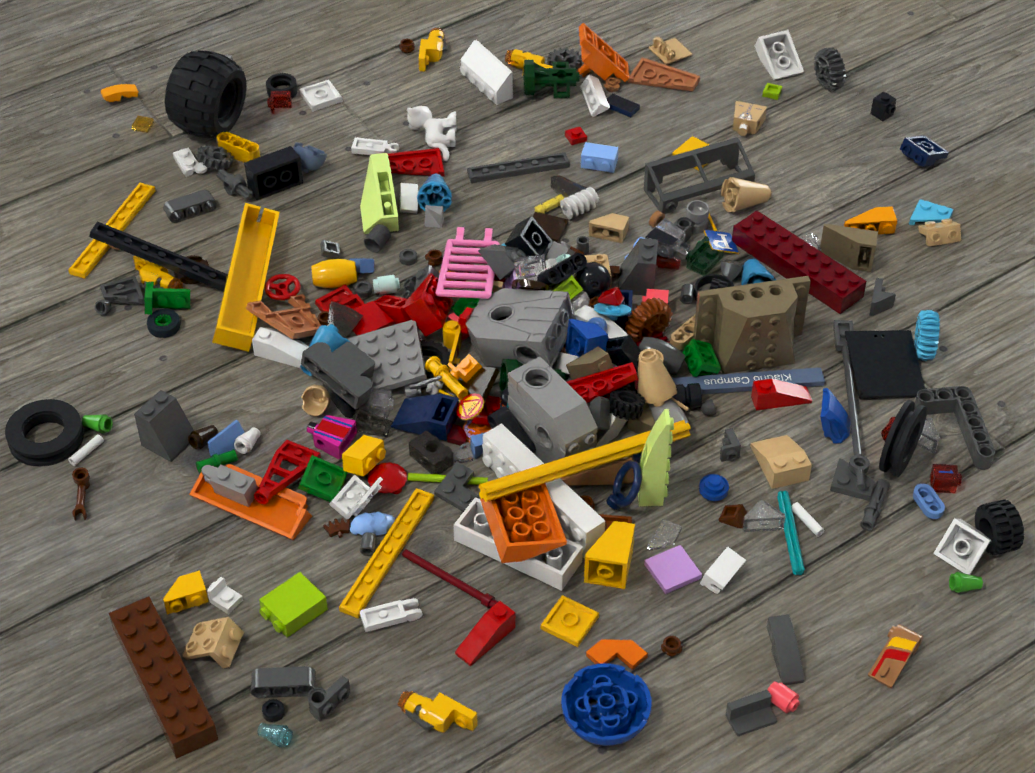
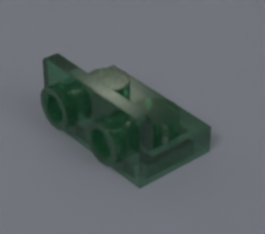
(702, 257)

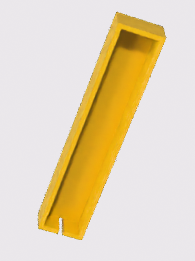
(246, 277)

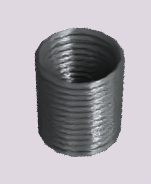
(377, 238)

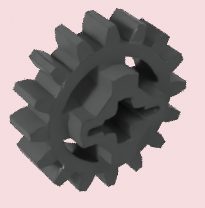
(565, 55)
(214, 157)

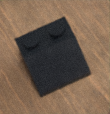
(530, 238)

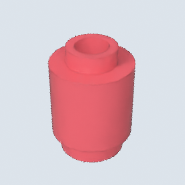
(783, 697)

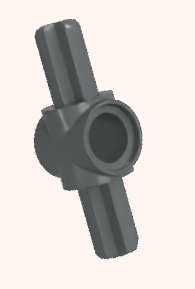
(234, 184)

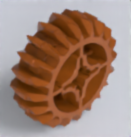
(648, 319)

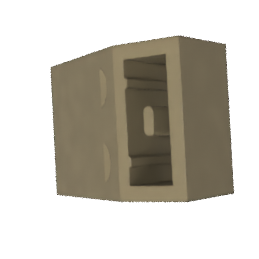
(849, 246)

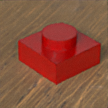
(576, 135)
(463, 318)

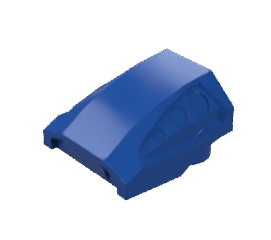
(834, 418)

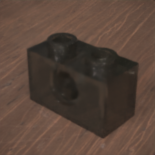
(431, 453)

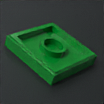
(322, 479)

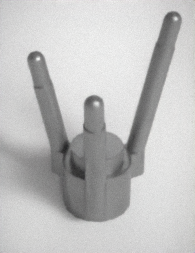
(414, 390)

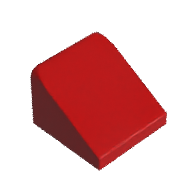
(611, 297)

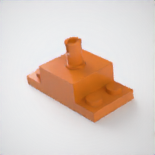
(600, 56)

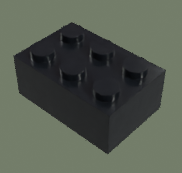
(274, 173)

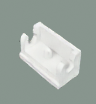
(722, 570)

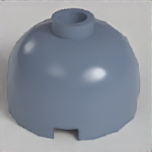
(310, 157)

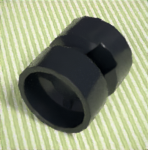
(689, 395)

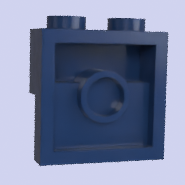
(922, 150)

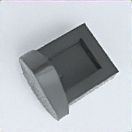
(731, 268)

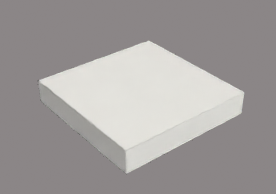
(320, 95)

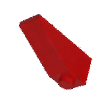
(393, 307)
(777, 393)
(487, 633)

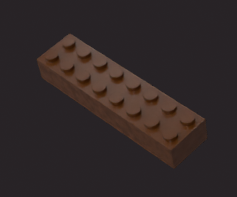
(163, 677)

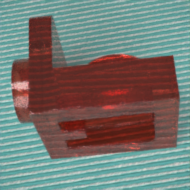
(279, 99)

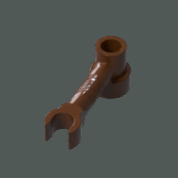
(81, 478)

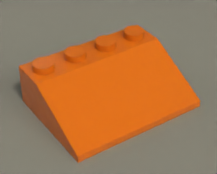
(524, 524)

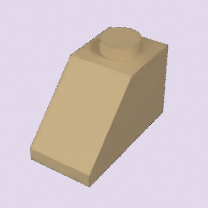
(609, 227)

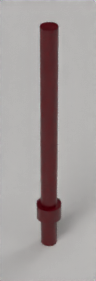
(486, 599)

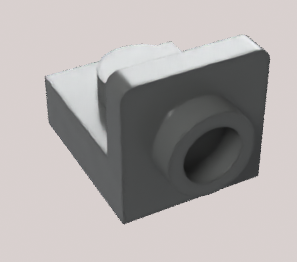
(731, 446)

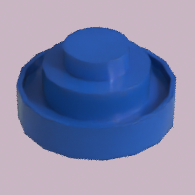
(713, 487)

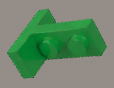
(165, 298)

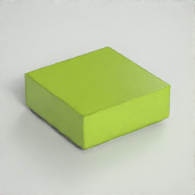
(772, 91)

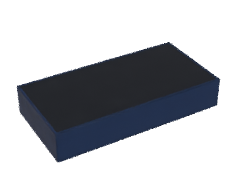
(622, 105)

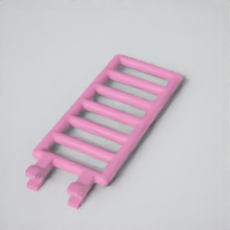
(449, 249)

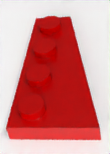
(417, 162)

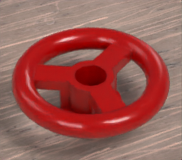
(282, 289)

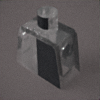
(670, 239)

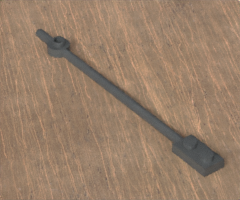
(858, 463)

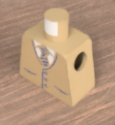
(748, 118)

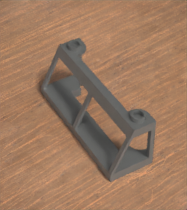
(725, 151)

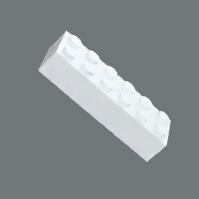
(552, 567)

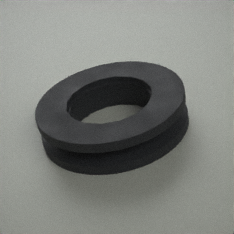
(903, 438)
(48, 452)

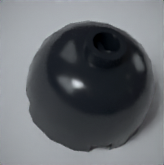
(591, 273)

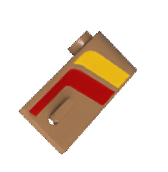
(895, 654)

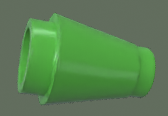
(99, 423)
(964, 582)

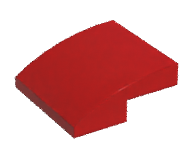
(340, 295)
(373, 319)

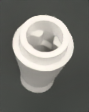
(246, 441)

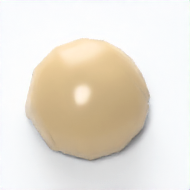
(315, 400)

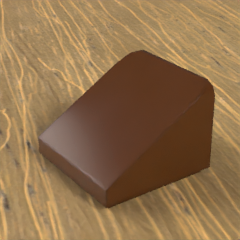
(733, 515)

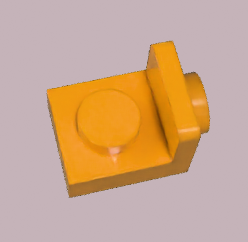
(465, 368)

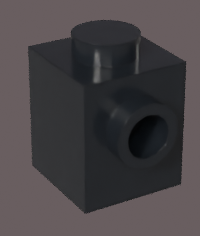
(883, 106)

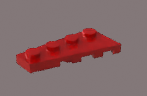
(604, 382)

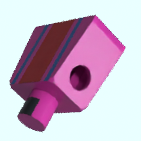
(333, 434)

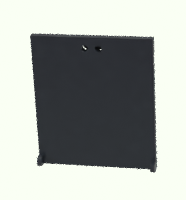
(884, 363)

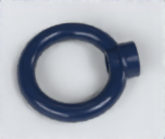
(617, 499)

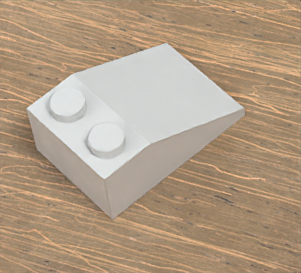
(779, 55)

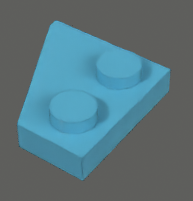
(928, 211)

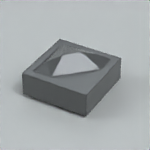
(330, 249)

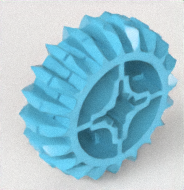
(927, 334)

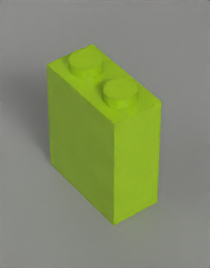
(293, 604)

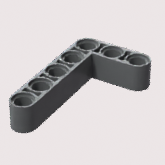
(963, 404)

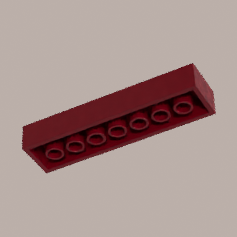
(796, 258)

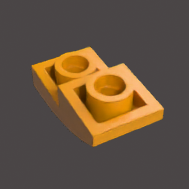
(115, 92)

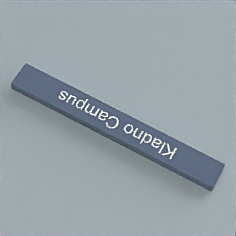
(744, 381)

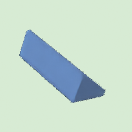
(225, 439)

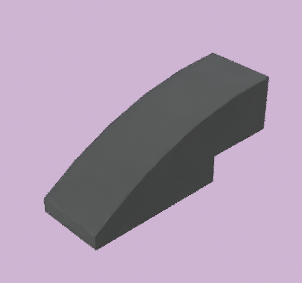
(785, 649)

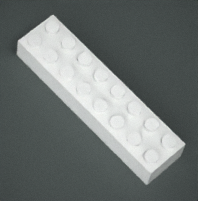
(508, 455)

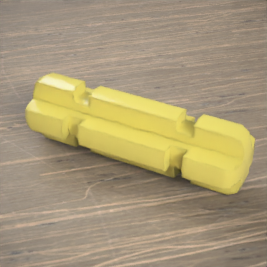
(549, 204)

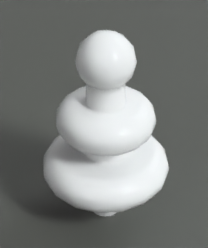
(434, 387)

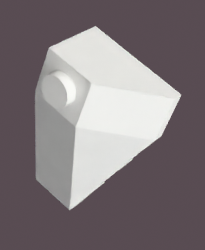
(278, 347)

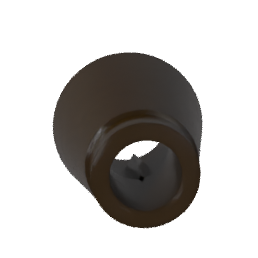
(200, 437)

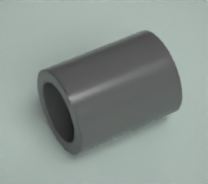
(583, 244)
(687, 293)
(368, 544)

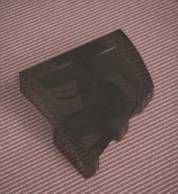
(565, 186)
(343, 318)

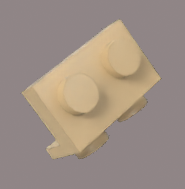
(941, 233)

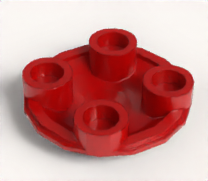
(393, 477)

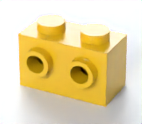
(363, 455)

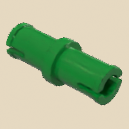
(217, 460)

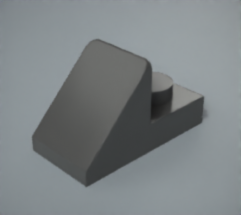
(881, 300)

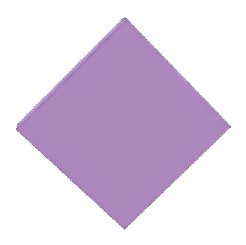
(673, 569)

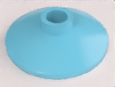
(612, 311)

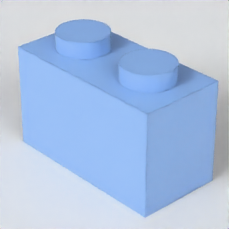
(599, 157)

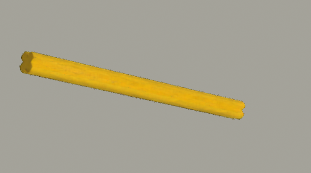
(572, 464)

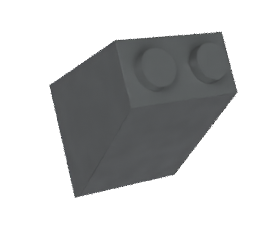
(639, 267)
(163, 426)

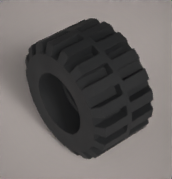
(1002, 525)

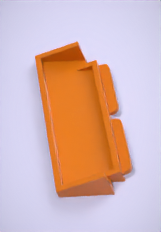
(282, 514)

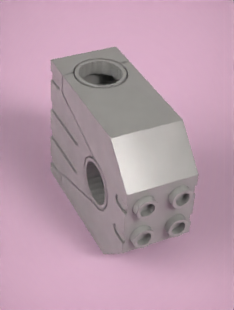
(520, 325)
(550, 411)

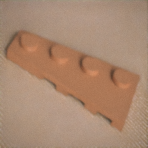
(660, 75)

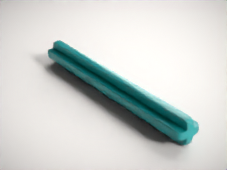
(791, 533)

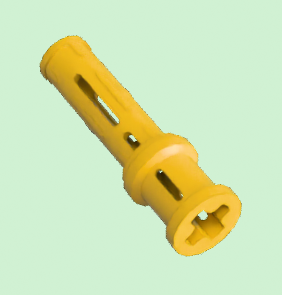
(435, 366)

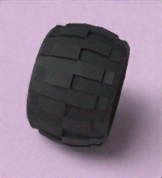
(205, 93)

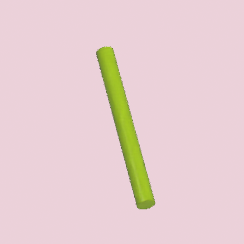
(438, 478)

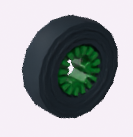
(166, 316)

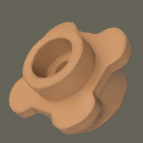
(612, 84)

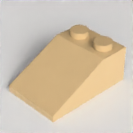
(782, 461)

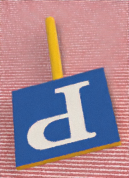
(720, 240)

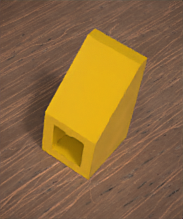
(186, 593)

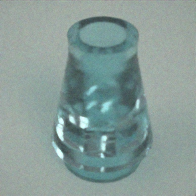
(277, 734)

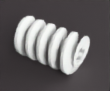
(579, 202)

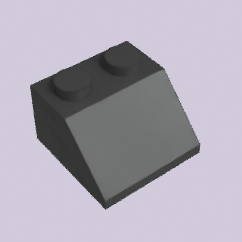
(501, 258)

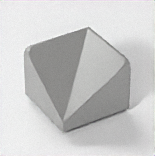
(434, 216)

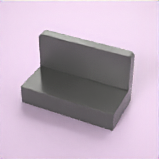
(750, 713)

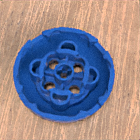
(605, 684)

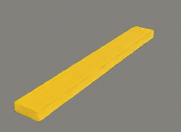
(120, 220)
(386, 553)

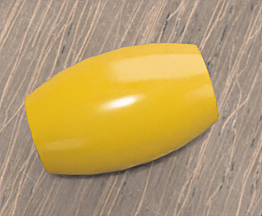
(334, 273)

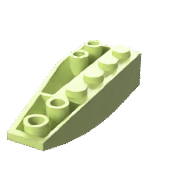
(378, 196)
(655, 462)

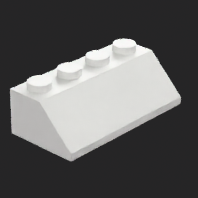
(487, 73)

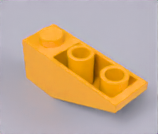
(877, 219)

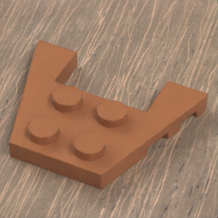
(292, 322)

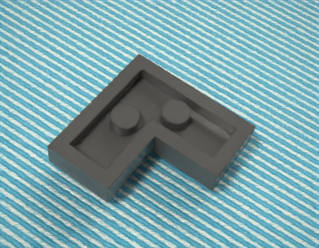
(453, 488)

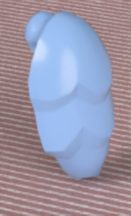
(374, 522)

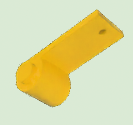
(452, 340)

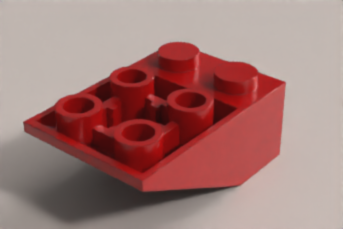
(428, 308)

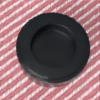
(273, 710)

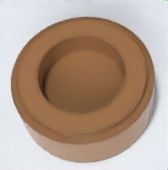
(656, 218)

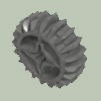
(830, 69)

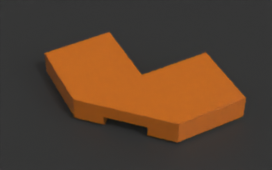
(625, 650)

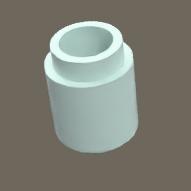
(386, 284)

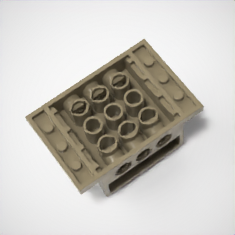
(752, 322)

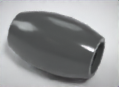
(672, 356)

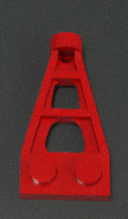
(289, 452)

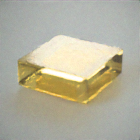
(142, 124)

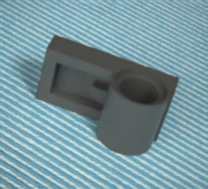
(328, 698)

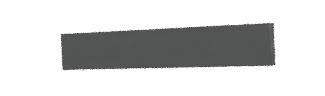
(518, 167)

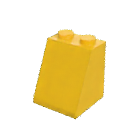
(610, 556)

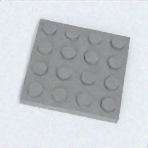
(395, 353)

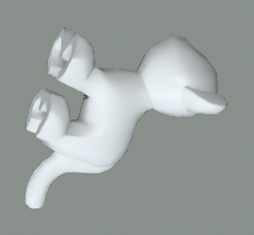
(422, 118)

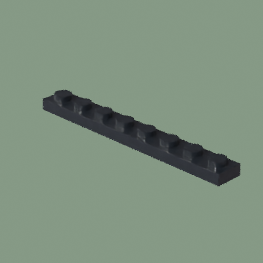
(159, 255)

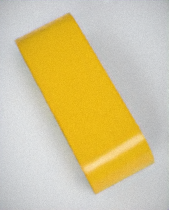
(240, 148)

